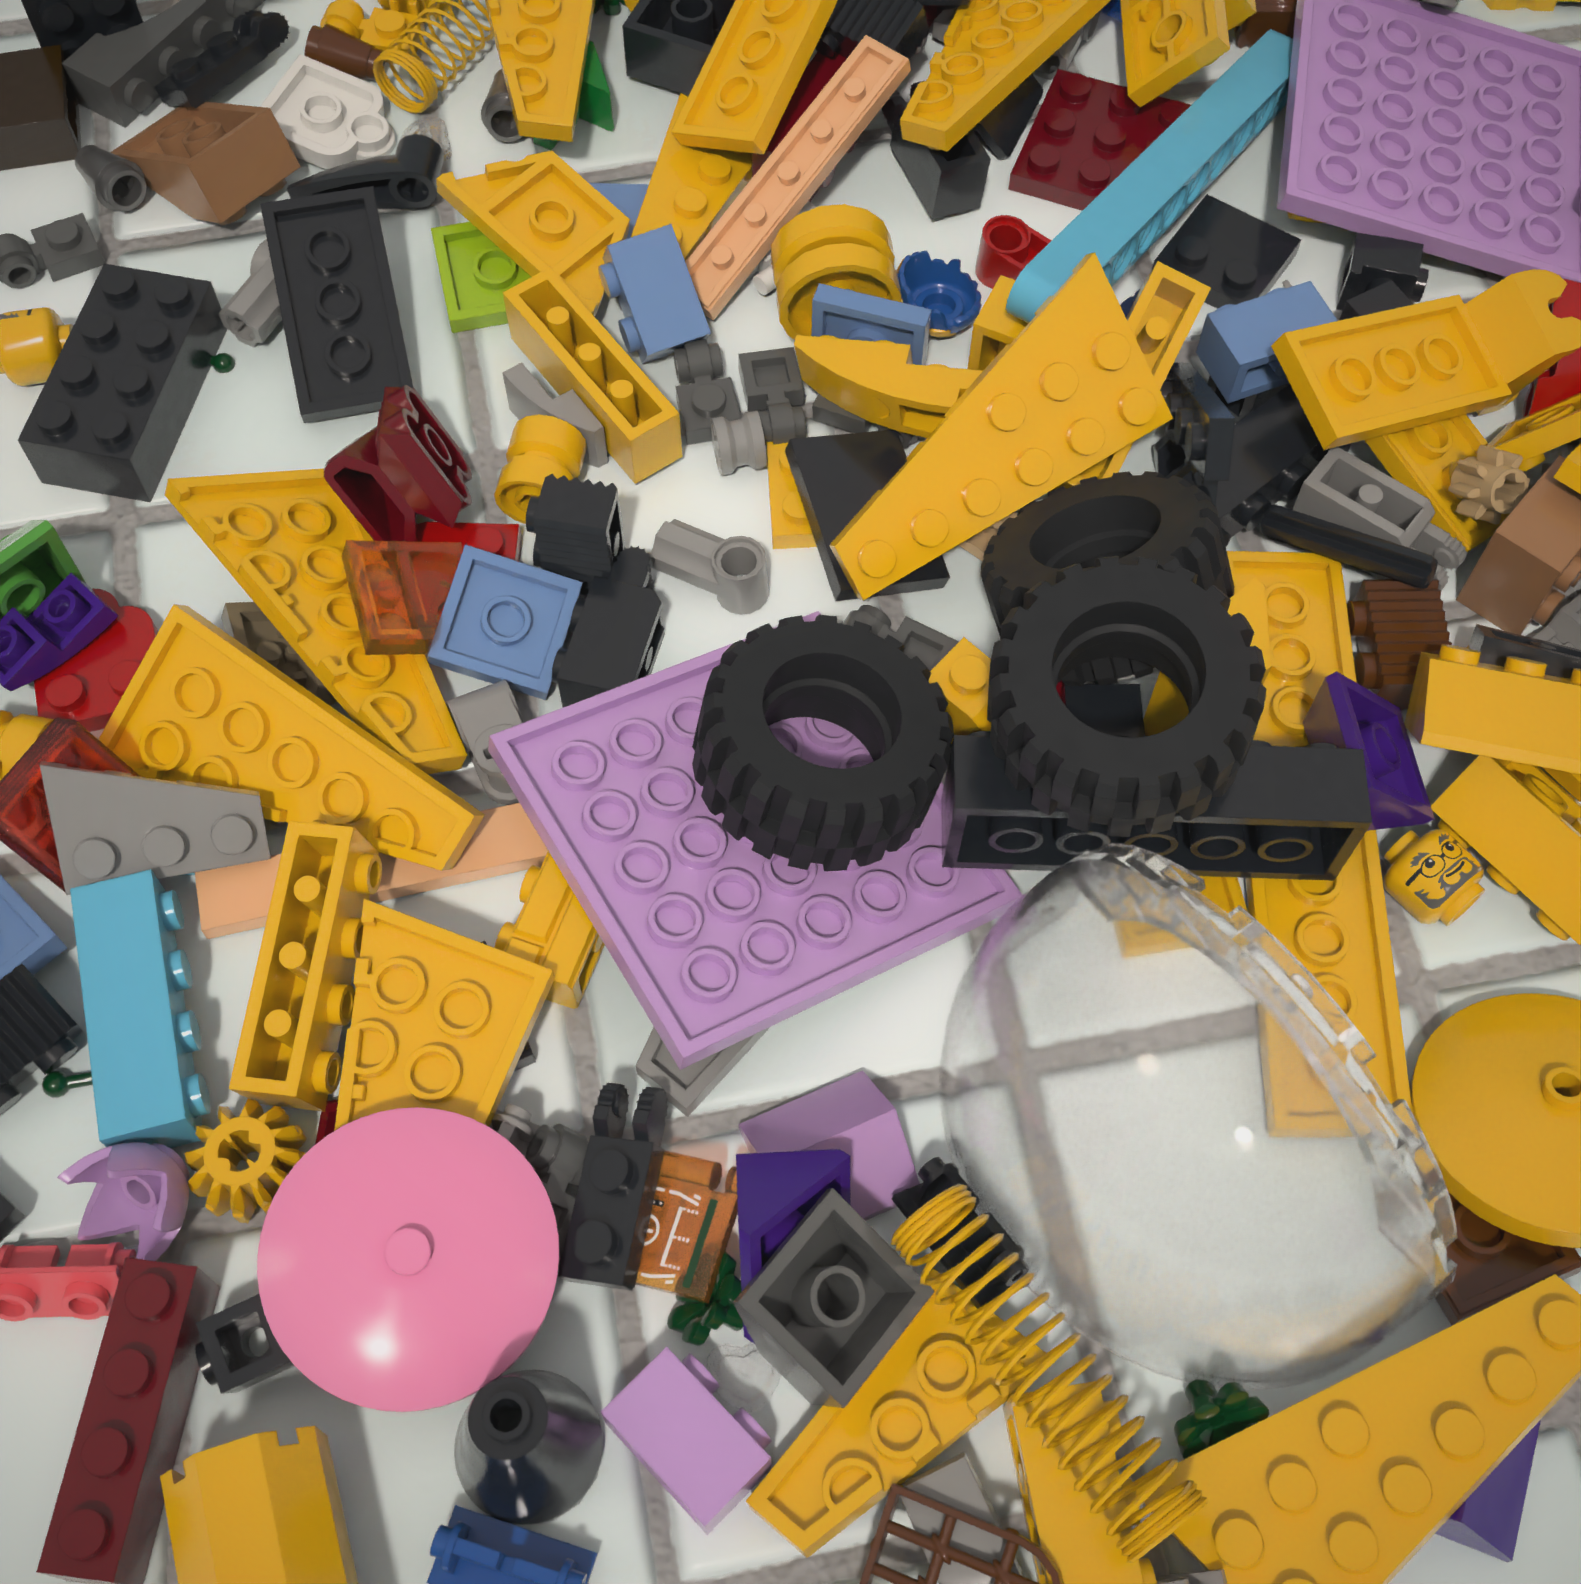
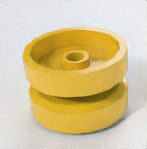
(834, 248)

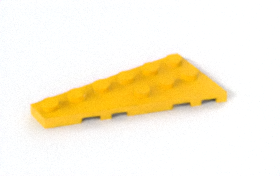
(984, 59)
(542, 61)
(284, 547)
(231, 719)
(434, 1019)
(1384, 1457)

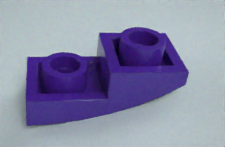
(52, 633)

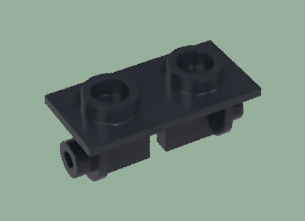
(936, 1179)

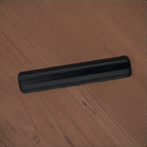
(1349, 546)

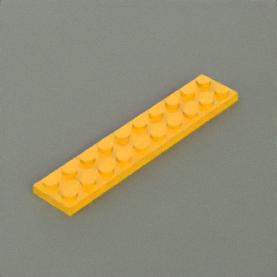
(1339, 924)

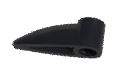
(398, 180)

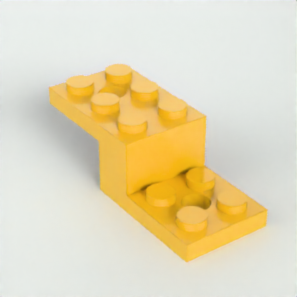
(1174, 40)

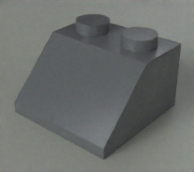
(830, 1302)

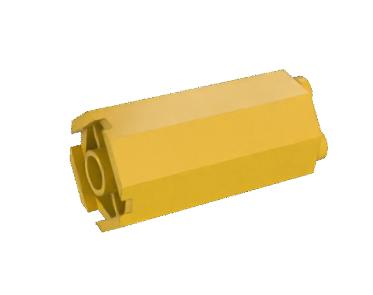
(259, 1513)

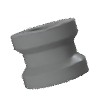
(738, 442)

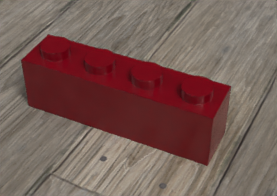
(129, 1426)

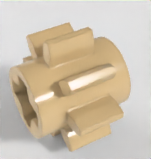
(1489, 484)

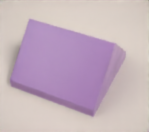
(849, 1118)

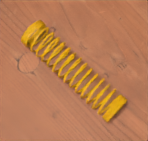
(416, 67)
(1181, 1502)

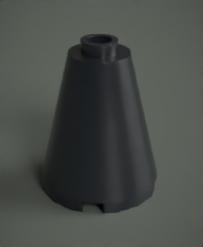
(528, 1447)

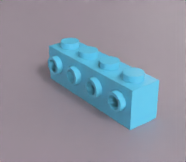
(138, 1012)

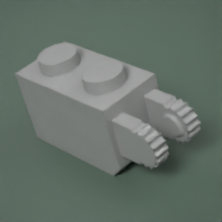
(1373, 503)

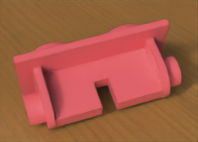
(39, 1288)

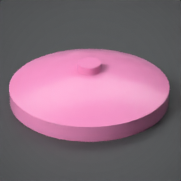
(408, 1259)

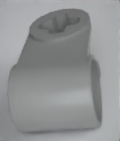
(478, 717)

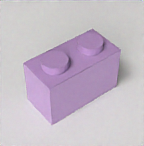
(689, 1437)

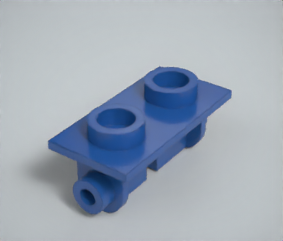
(497, 1552)

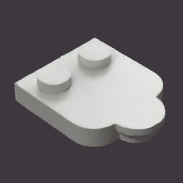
(329, 115)

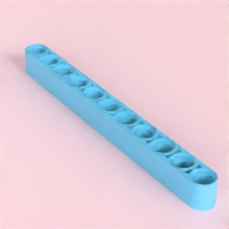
(1164, 176)

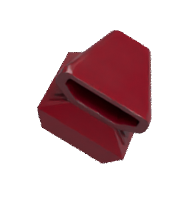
(401, 470)

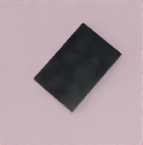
(835, 482)

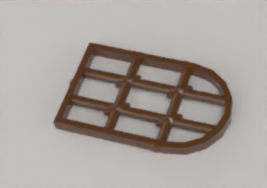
(943, 1551)

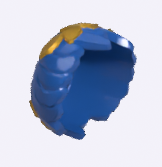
(940, 288)

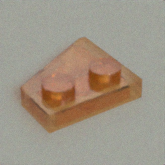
(399, 591)

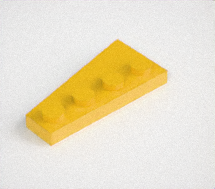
(691, 188)
(896, 1423)

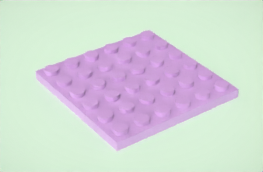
(1435, 133)
(687, 911)

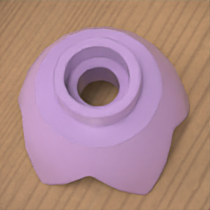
(135, 1190)

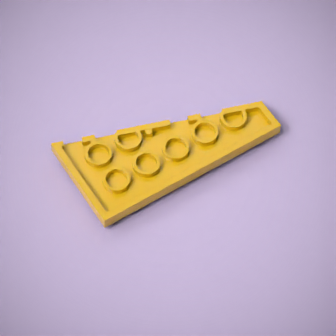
(1029, 422)

